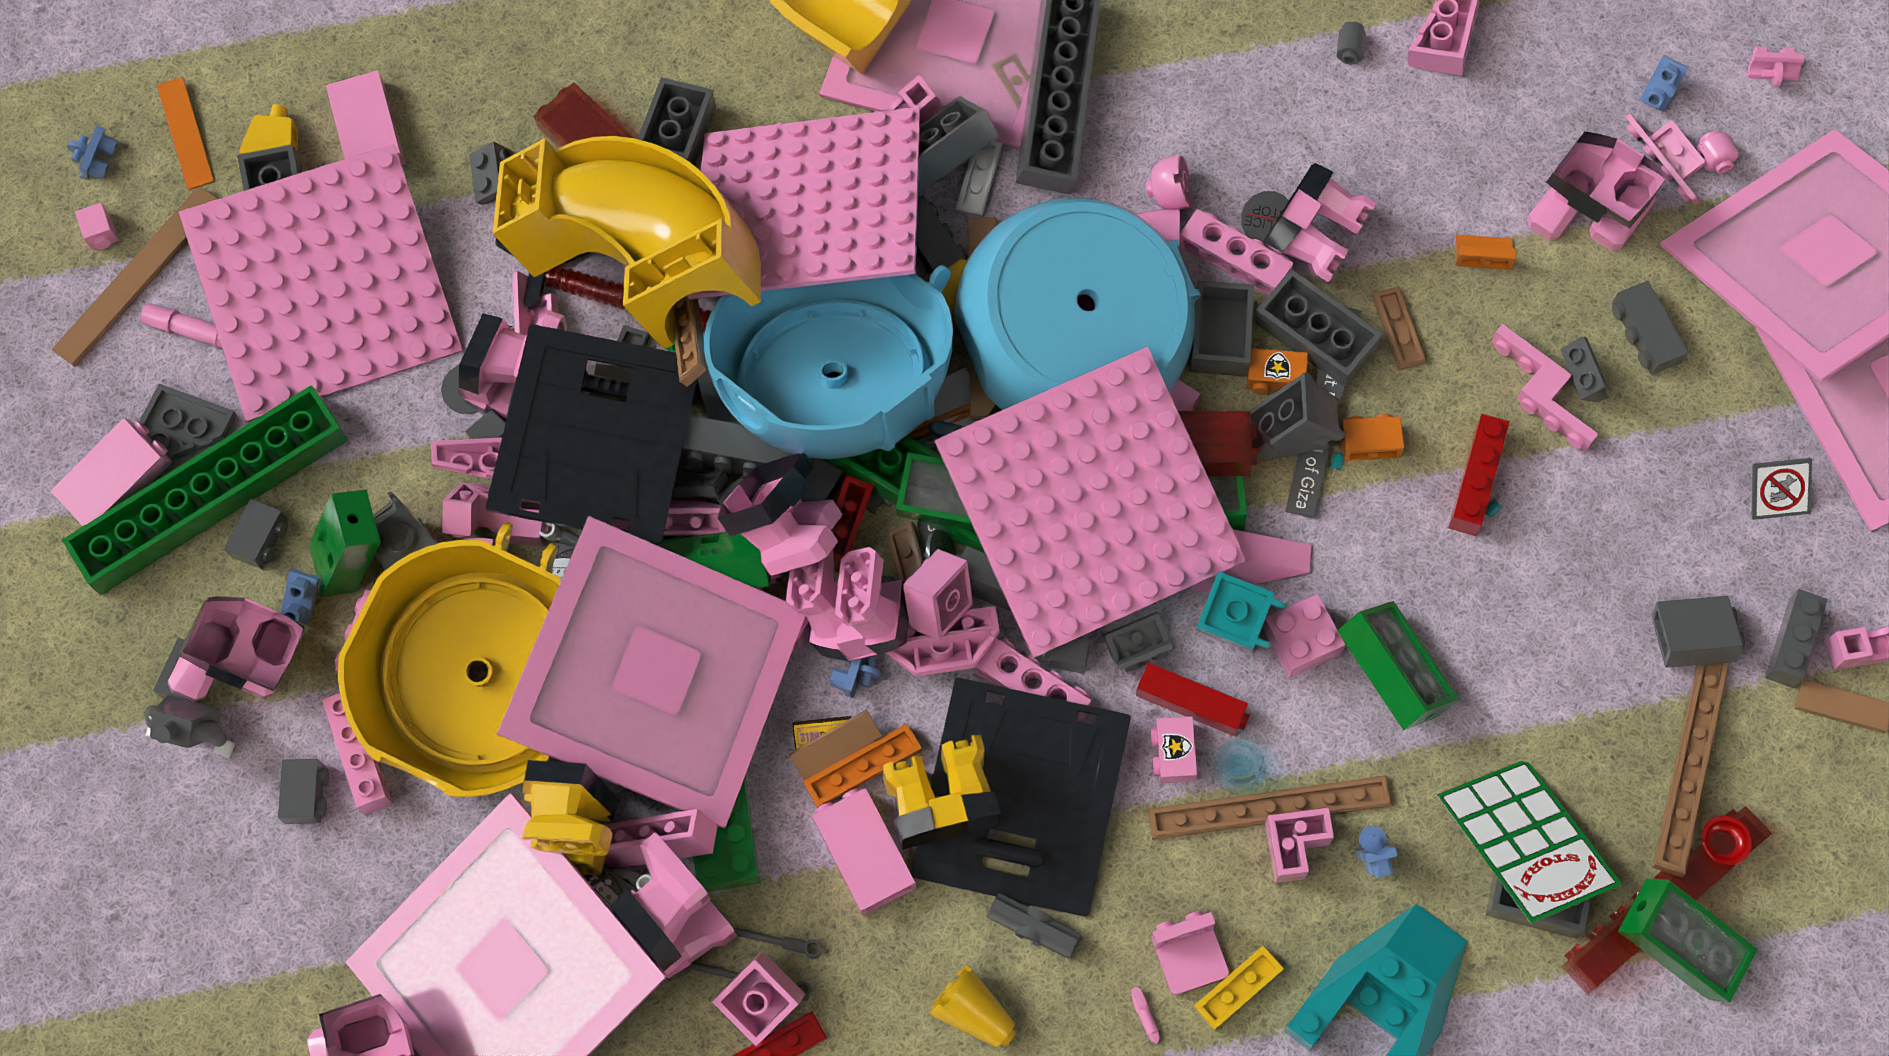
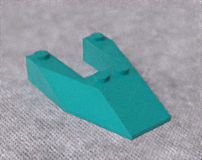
(1394, 979)

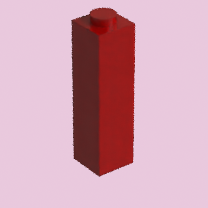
(1193, 700)

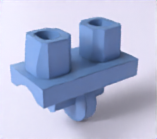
(1664, 83)
(99, 143)
(300, 596)
(849, 679)
(1375, 852)

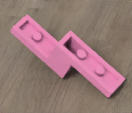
(1543, 388)

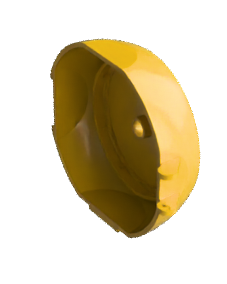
(412, 656)

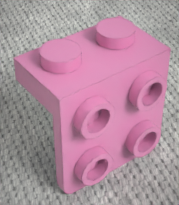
(1189, 952)

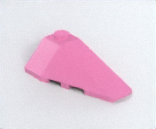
(466, 456)
(1265, 560)

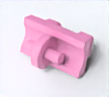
(1775, 66)

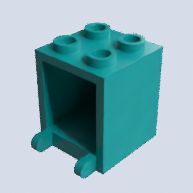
(1236, 612)

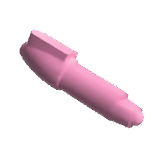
(1142, 1008)

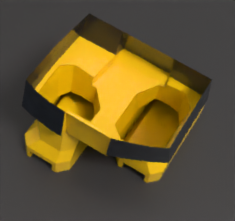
(564, 808)
(933, 819)

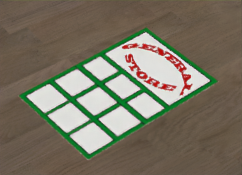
(1529, 840)

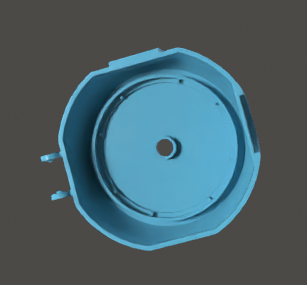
(1023, 287)
(881, 335)

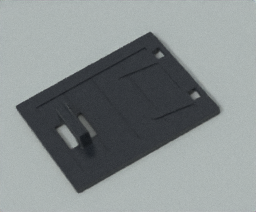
(589, 451)
(1050, 784)

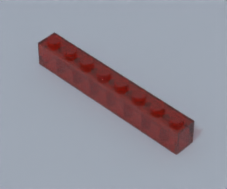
(1611, 949)

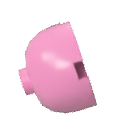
(1170, 182)

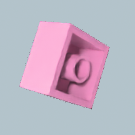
(938, 594)
(1303, 636)
(758, 998)

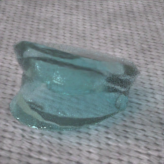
(1239, 766)

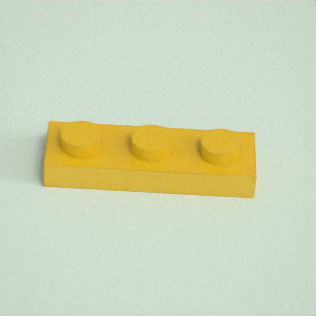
(1238, 988)

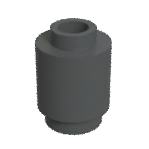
(1351, 43)

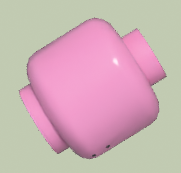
(1717, 151)

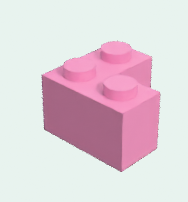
(466, 511)
(1290, 836)

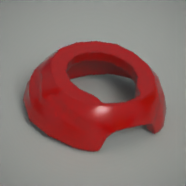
(1736, 830)

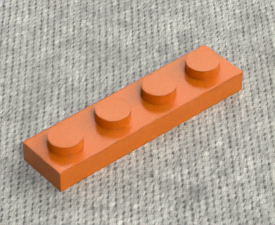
(862, 765)

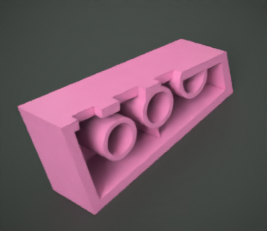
(1445, 37)

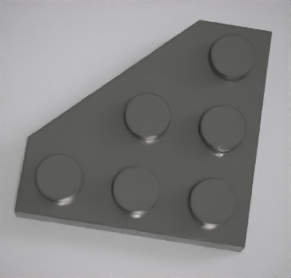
(184, 421)

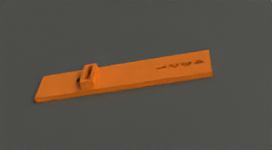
(185, 133)

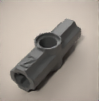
(1034, 925)

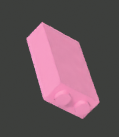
(363, 115)
(112, 471)
(863, 850)

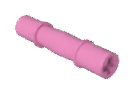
(182, 324)

